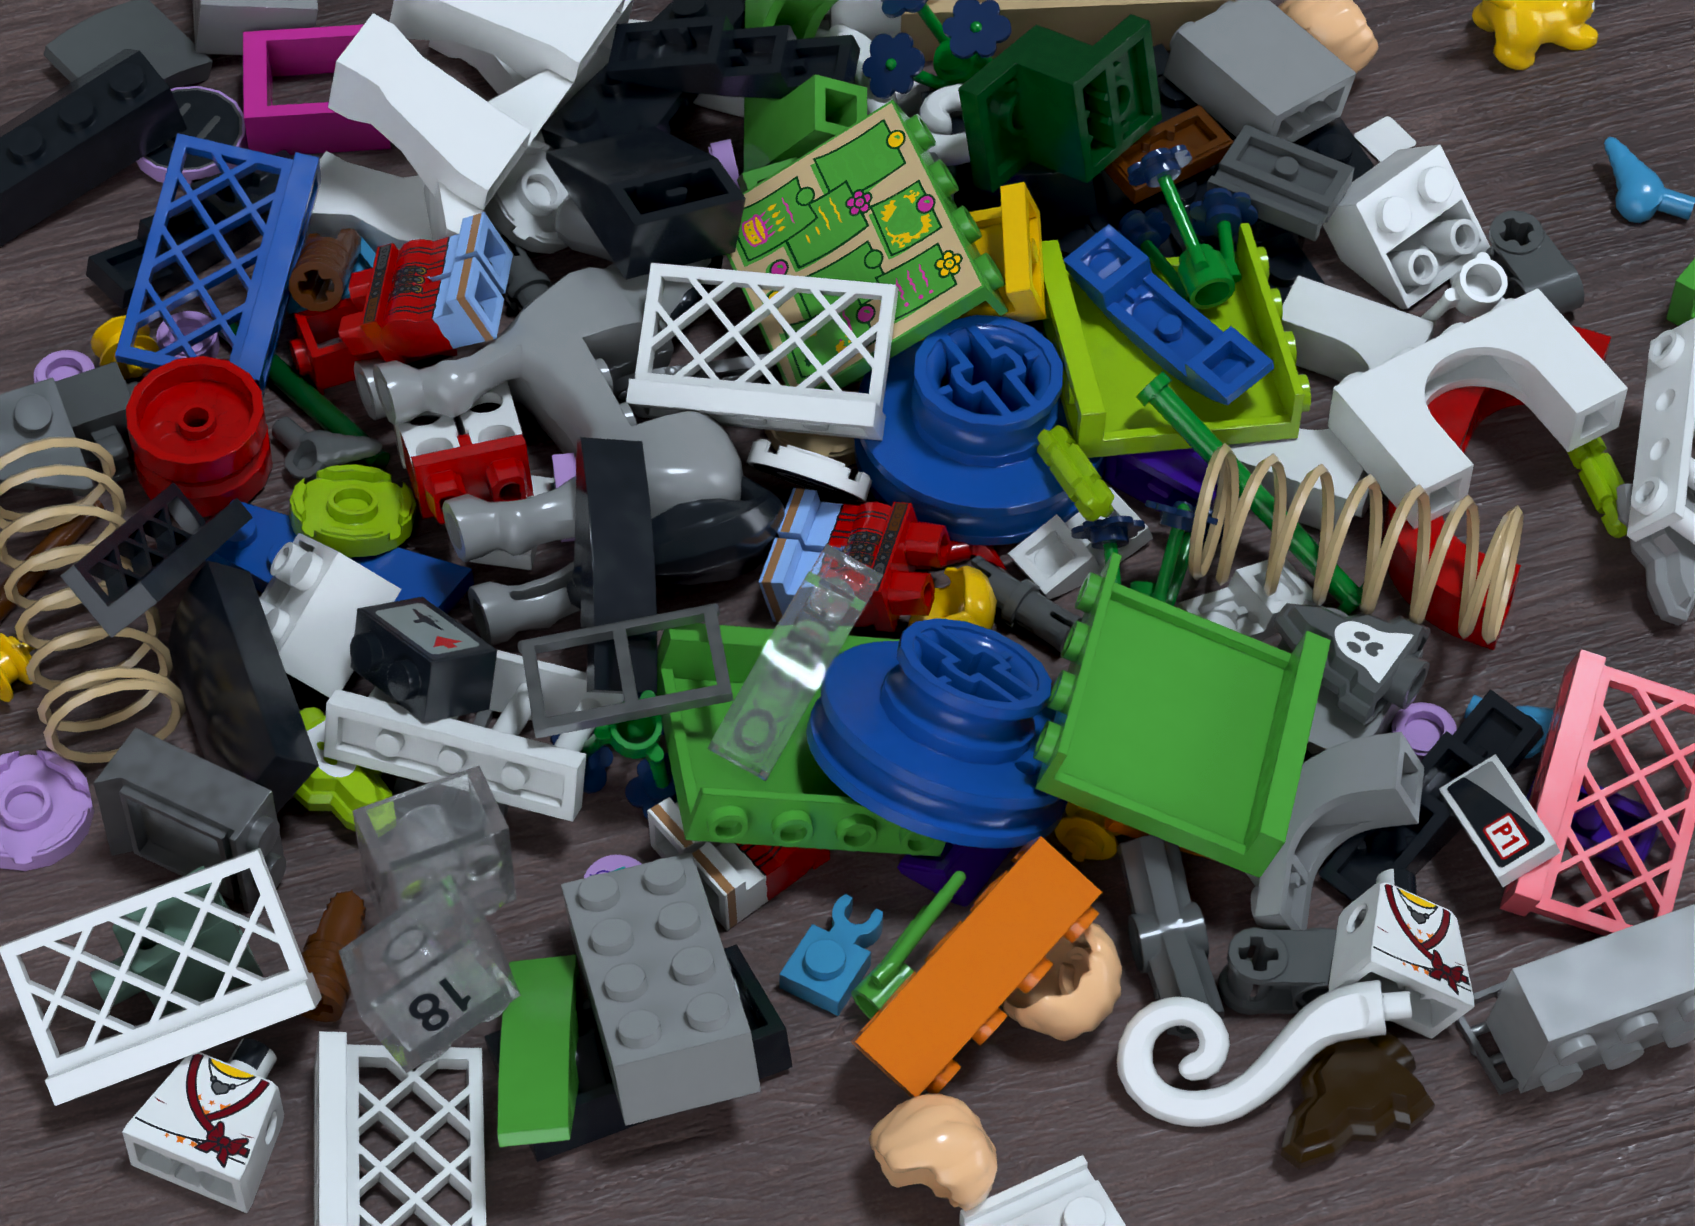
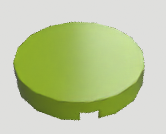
(353, 510)

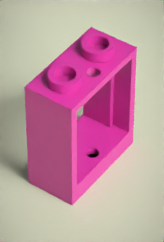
(305, 126)

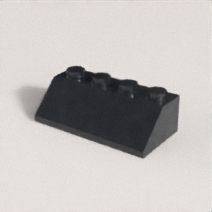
(82, 138)

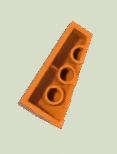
(978, 968)

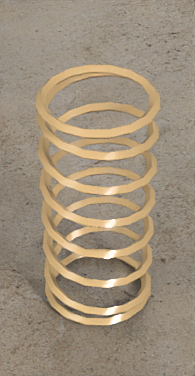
(61, 556)
(1496, 568)

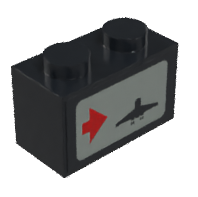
(423, 659)

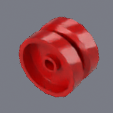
(201, 429)

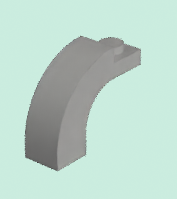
(1338, 795)

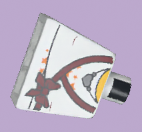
(1407, 947)
(211, 1125)

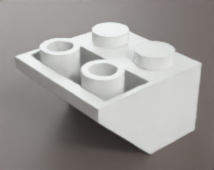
(1406, 225)
(315, 607)

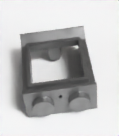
(187, 813)

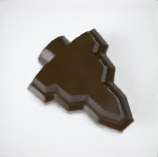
(1354, 1094)

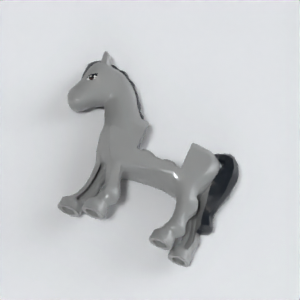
(562, 371)

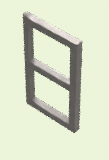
(632, 707)

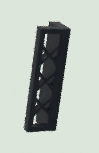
(153, 571)

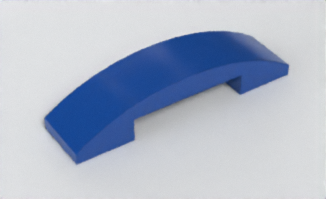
(1162, 322)

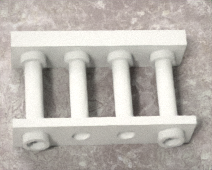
(1666, 438)
(517, 769)

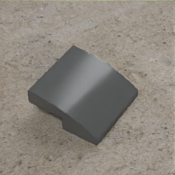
(135, 27)

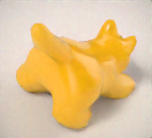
(1527, 24)

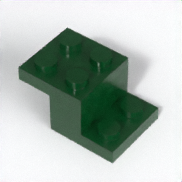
(1061, 103)

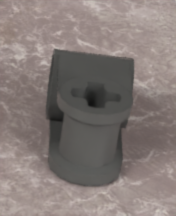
(1533, 261)
(1286, 965)

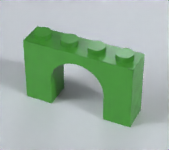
(812, 111)

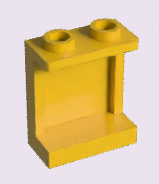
(1015, 244)

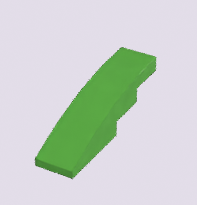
(539, 1053)

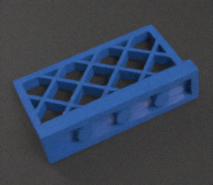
(274, 260)

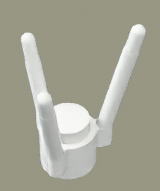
(1473, 289)

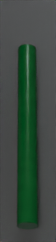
(315, 404)

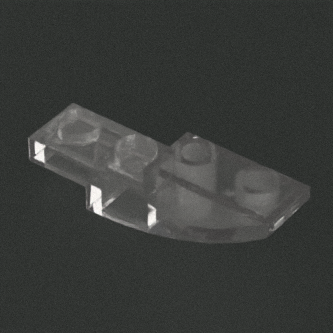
(795, 662)

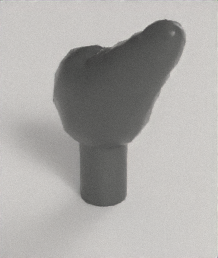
(320, 448)

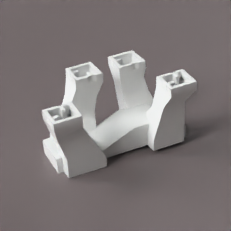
(452, 137)

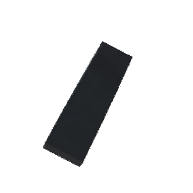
(716, 59)
(118, 267)
(615, 557)
(1488, 730)

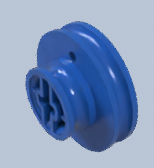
(967, 429)
(940, 734)

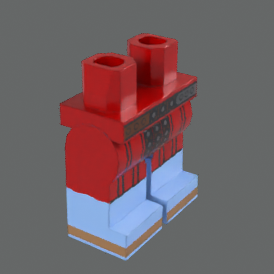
(430, 294)
(871, 533)

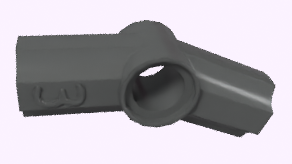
(1165, 926)

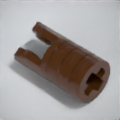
(324, 269)
(337, 928)

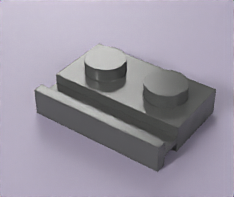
(1284, 181)

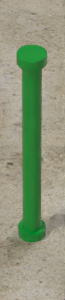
(1205, 444)

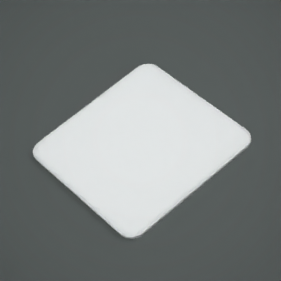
(1384, 138)

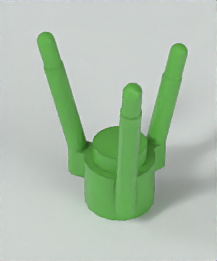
(892, 971)

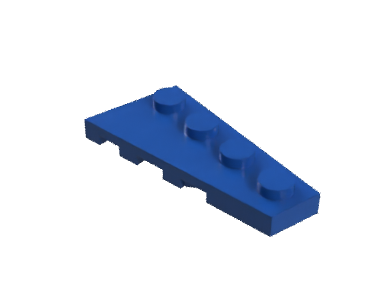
(415, 574)

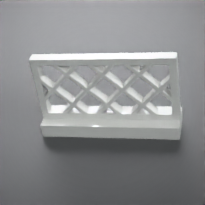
(758, 404)
(183, 1031)
(339, 1127)

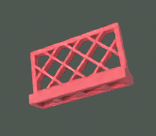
(1565, 770)

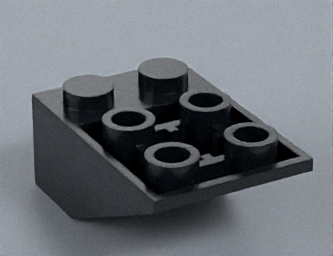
(652, 198)

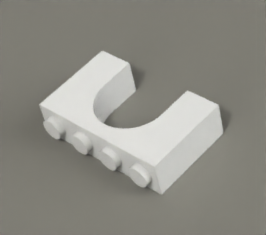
(1335, 338)
(1513, 348)

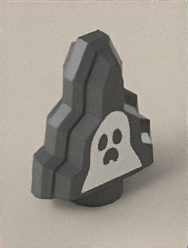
(1367, 656)

